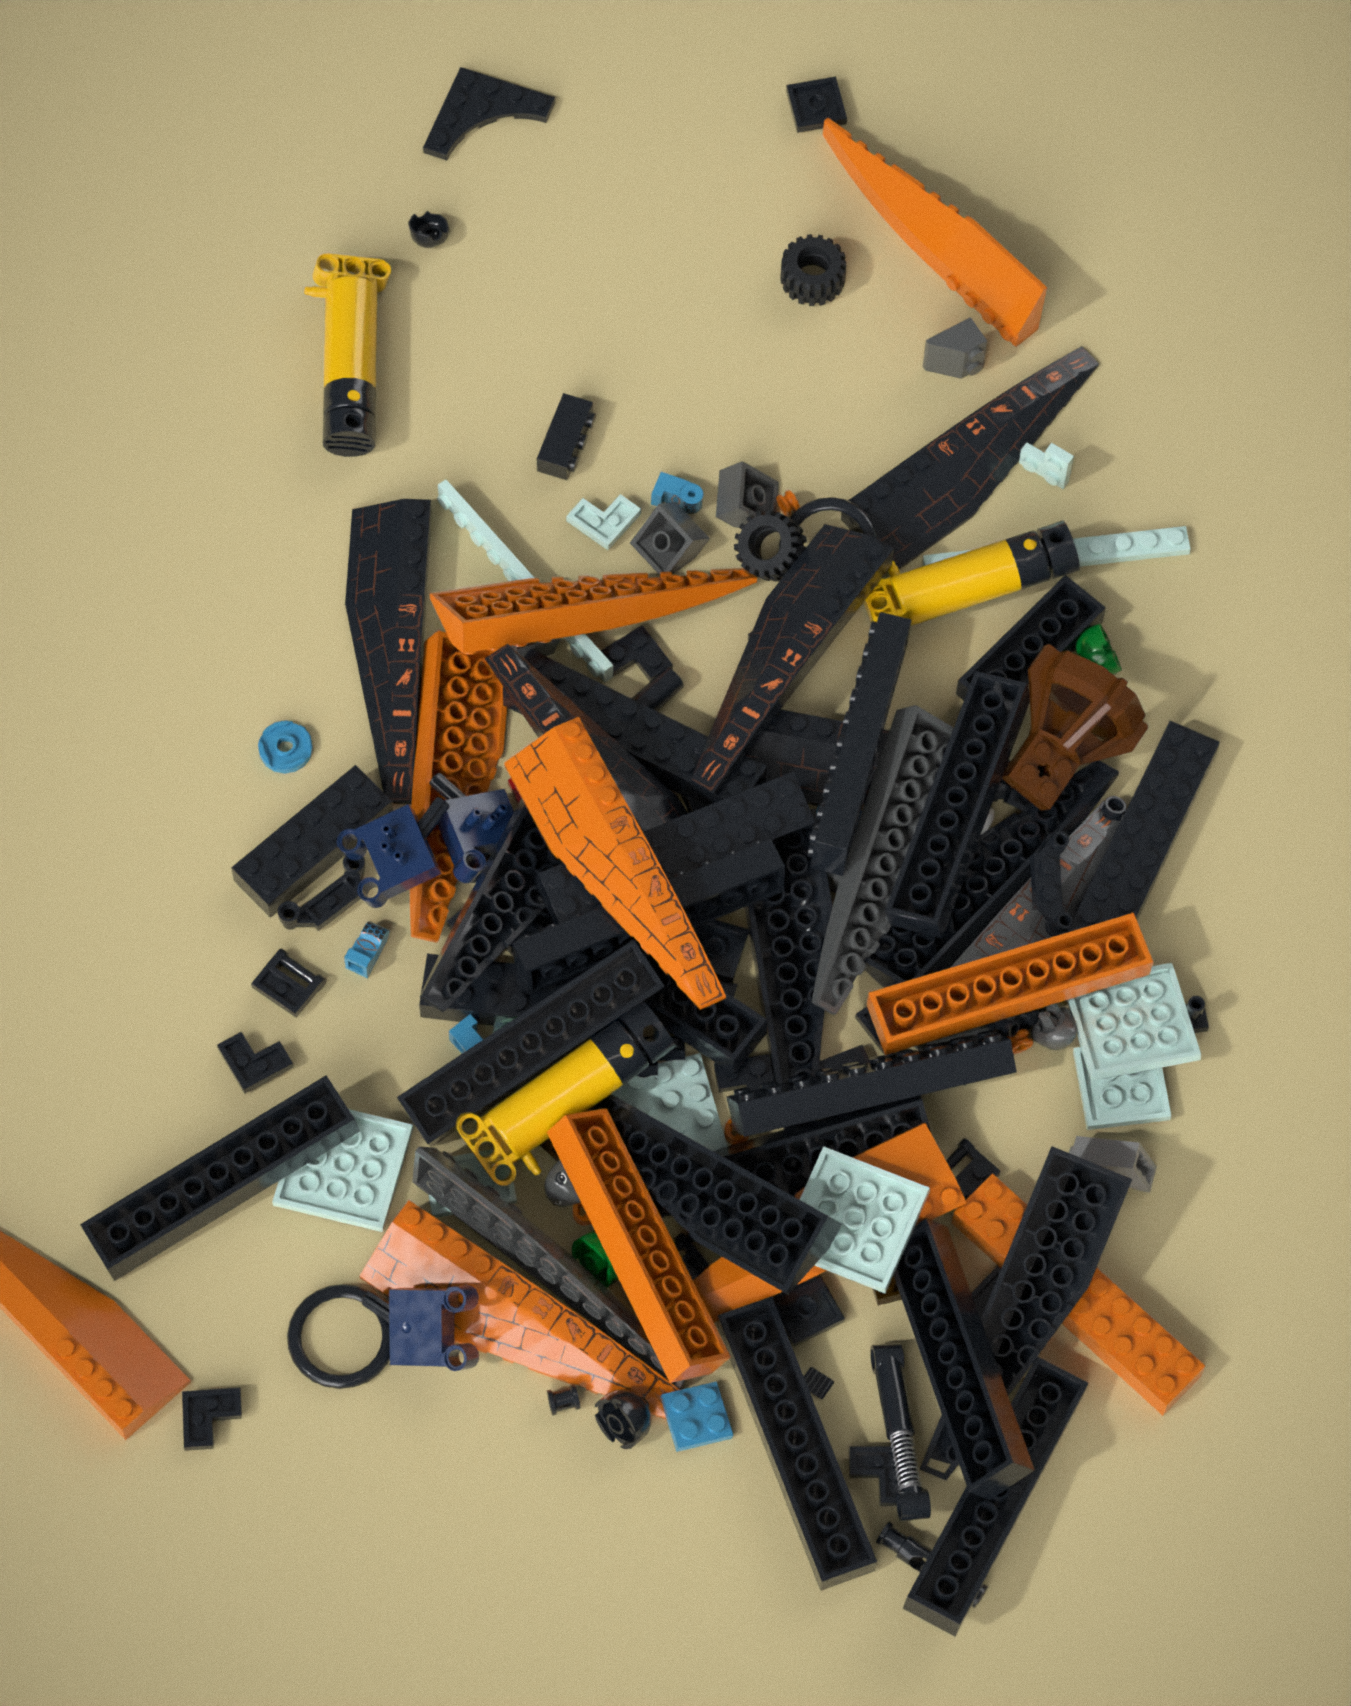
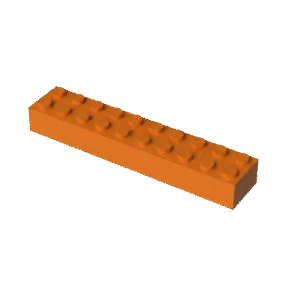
(1009, 983)
(638, 1245)
(1104, 1315)

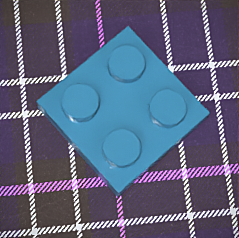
(696, 1416)

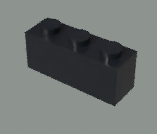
(566, 437)

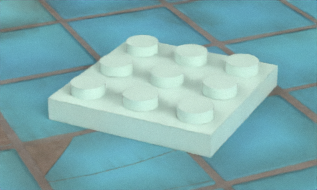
(1122, 1098)

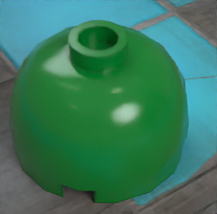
(1096, 647)
(594, 1258)

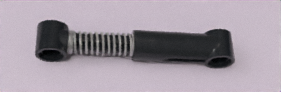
(888, 1365)

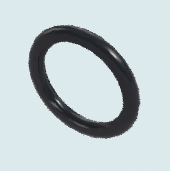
(835, 504)
(304, 1364)

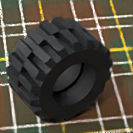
(813, 287)
(752, 537)

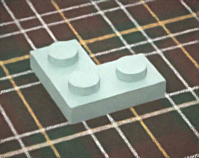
(1052, 465)
(604, 526)

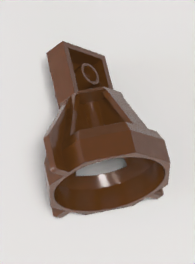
(1068, 708)

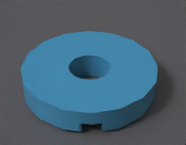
(285, 761)

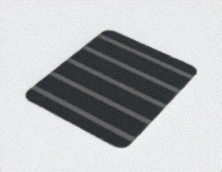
(818, 1382)

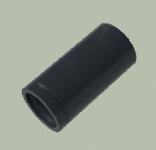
(660, 689)

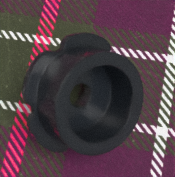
(1115, 803)

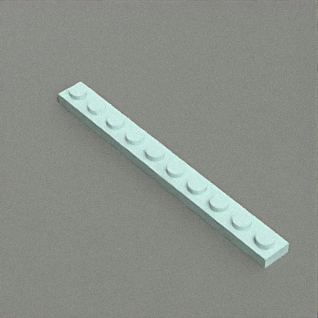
(1117, 547)
(515, 570)

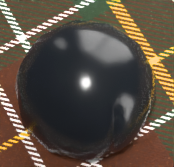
(428, 229)

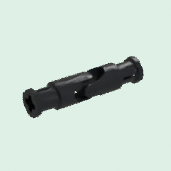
(911, 1551)

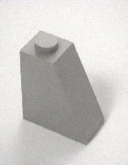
(1119, 1156)

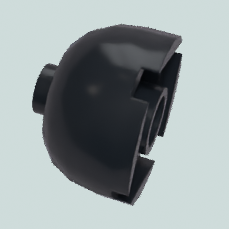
(624, 1417)

